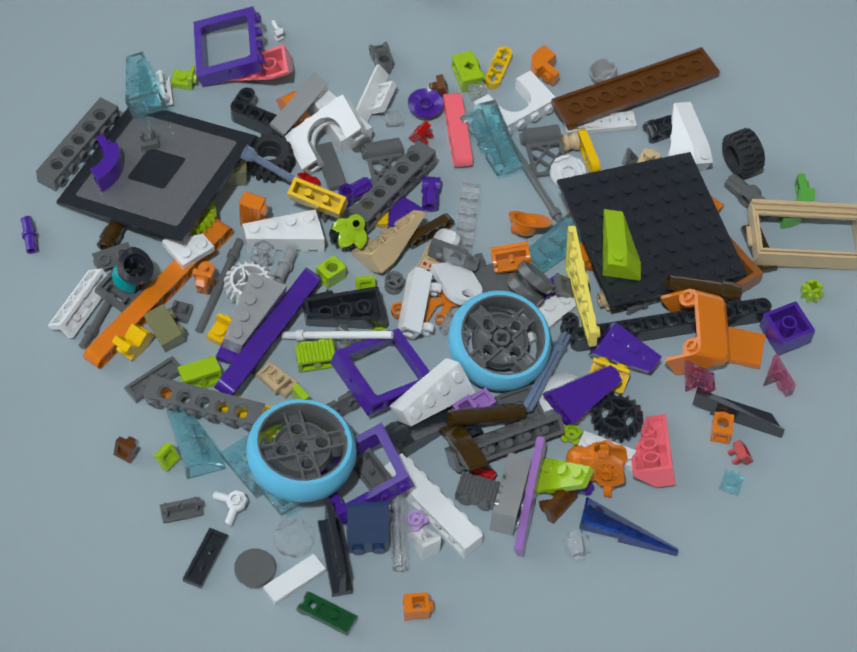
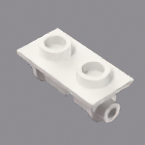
(165, 87)

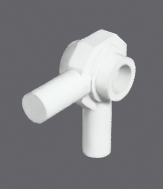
(235, 501)

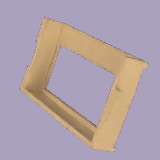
(800, 257)

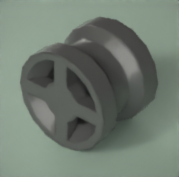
(396, 278)

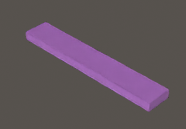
(530, 496)

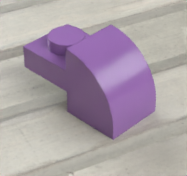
(479, 399)

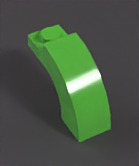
(803, 193)

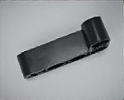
(250, 116)

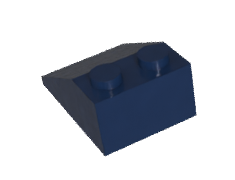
(367, 527)

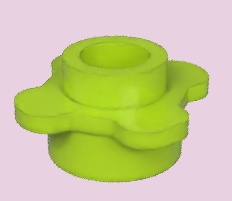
(571, 429)

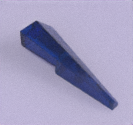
(604, 521)

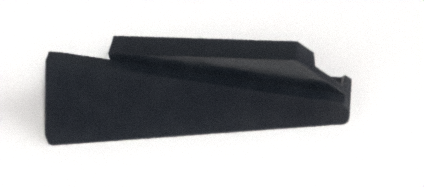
(743, 414)

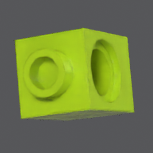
(329, 278)

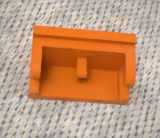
(508, 257)

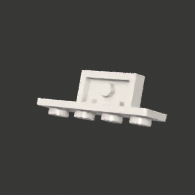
(376, 94)

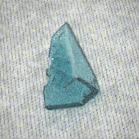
(195, 447)

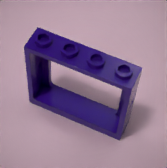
(232, 69)
(356, 383)
(384, 492)

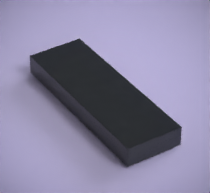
(205, 558)

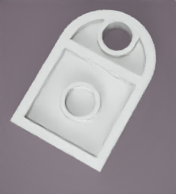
(456, 282)

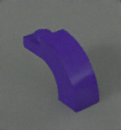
(110, 167)

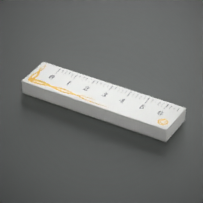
(607, 123)

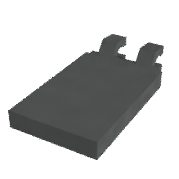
(490, 281)

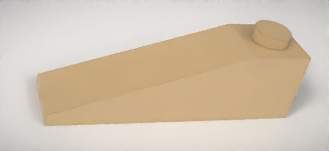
(384, 250)

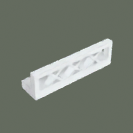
(78, 304)

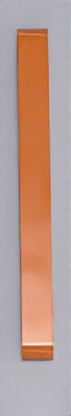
(156, 294)

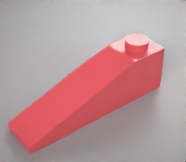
(277, 64)
(653, 453)

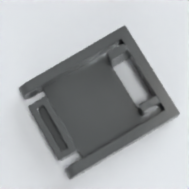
(108, 284)

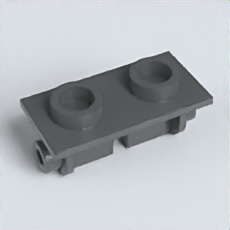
(108, 257)
(345, 404)
(181, 509)

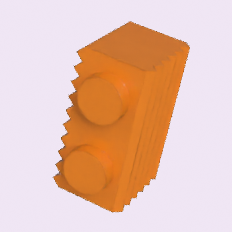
(252, 208)

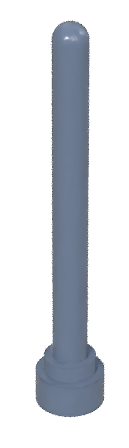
(250, 155)

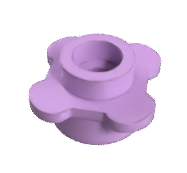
(414, 515)

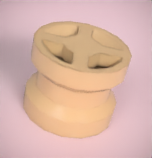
(570, 141)

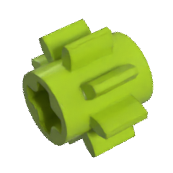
(812, 290)

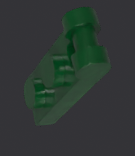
(327, 613)

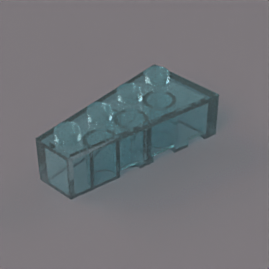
(142, 90)
(493, 137)
(551, 247)

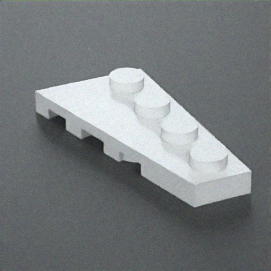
(553, 310)

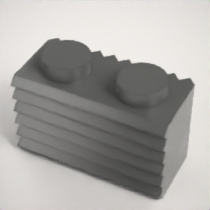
(477, 491)

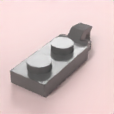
(452, 254)

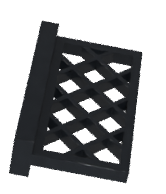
(334, 553)

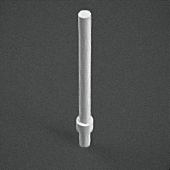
(302, 334)

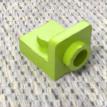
(184, 79)

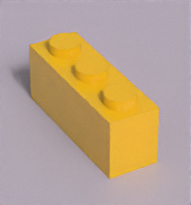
(317, 198)

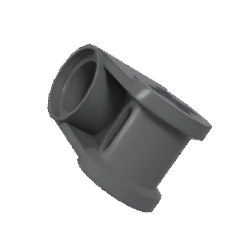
(381, 55)

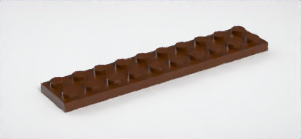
(634, 87)

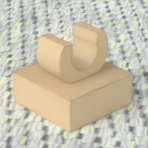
(275, 380)

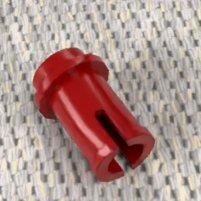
(484, 472)

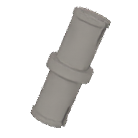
(285, 265)

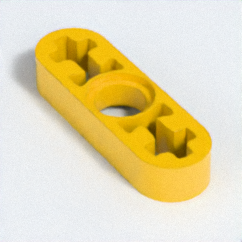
(498, 73)
(588, 151)

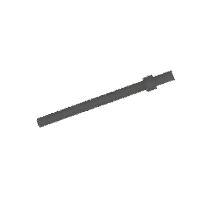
(554, 211)
(232, 256)
(91, 330)

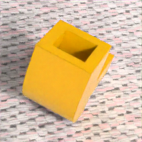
(134, 341)

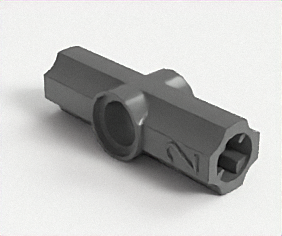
(743, 190)

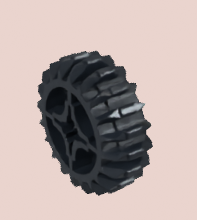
(614, 424)

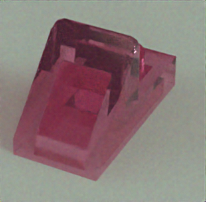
(780, 375)
(698, 377)

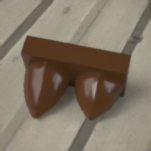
(558, 504)

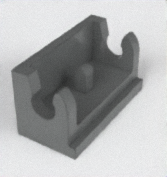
(371, 470)

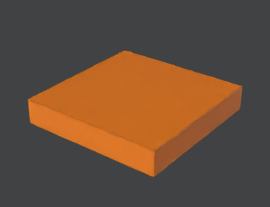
(745, 347)

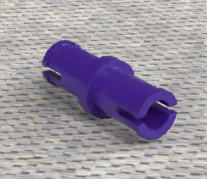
(29, 234)

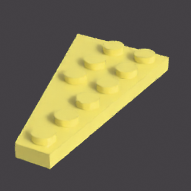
(579, 280)

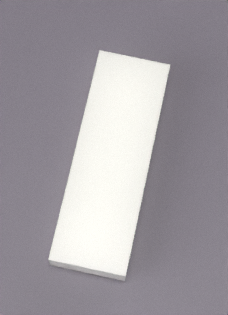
(294, 579)

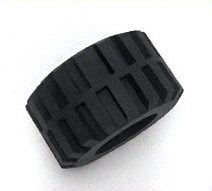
(271, 146)
(743, 152)

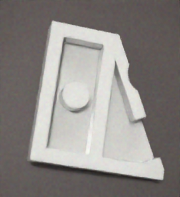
(190, 251)

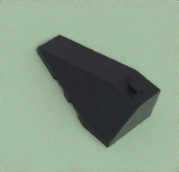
(412, 438)

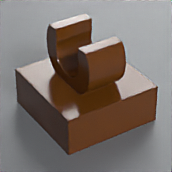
(440, 86)
(125, 448)

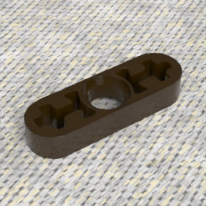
(428, 230)

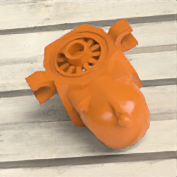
(606, 461)

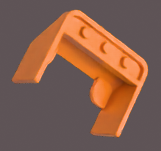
(712, 340)

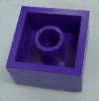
(787, 328)

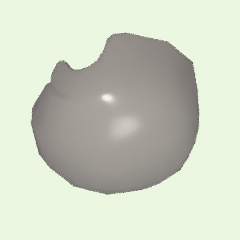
(602, 70)

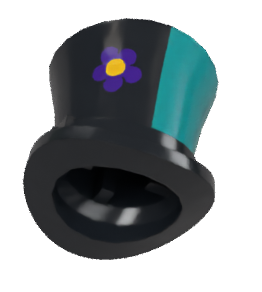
(132, 270)

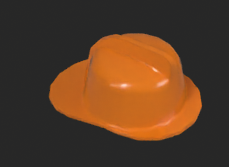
(527, 223)

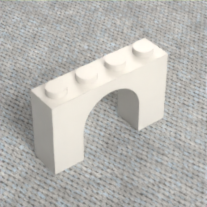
(536, 96)
(304, 136)

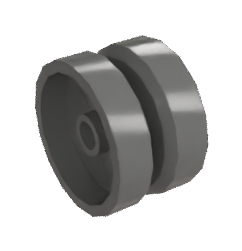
(530, 282)

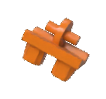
(204, 277)

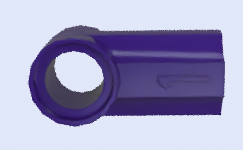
(355, 190)
(430, 191)

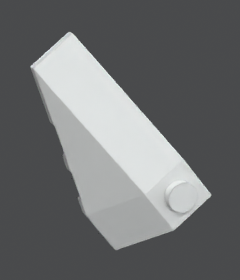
(689, 136)

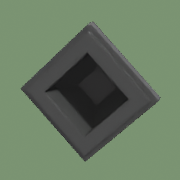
(629, 157)

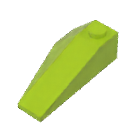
(619, 251)

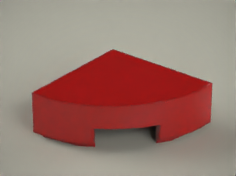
(311, 179)

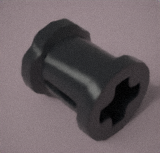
(572, 324)

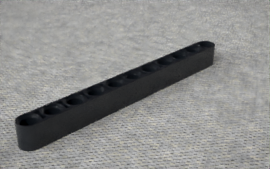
(679, 323)

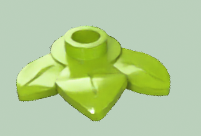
(348, 233)

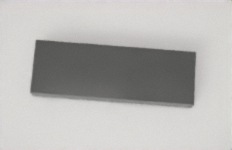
(331, 170)
(166, 369)

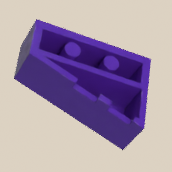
(624, 348)

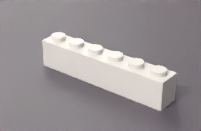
(441, 511)

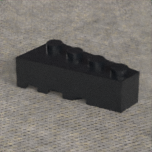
(351, 308)

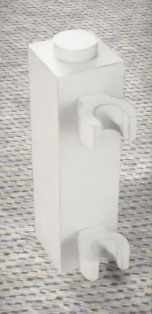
(415, 301)

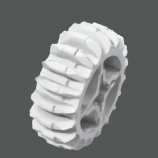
(243, 271)

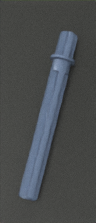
(559, 348)

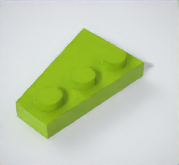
(563, 475)

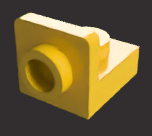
(219, 329)

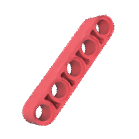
(457, 130)

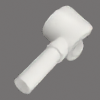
(278, 33)

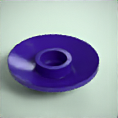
(422, 98)

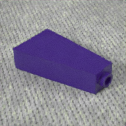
(581, 394)

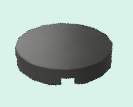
(254, 568)

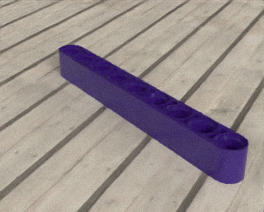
(268, 333)

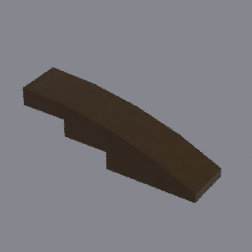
(464, 446)

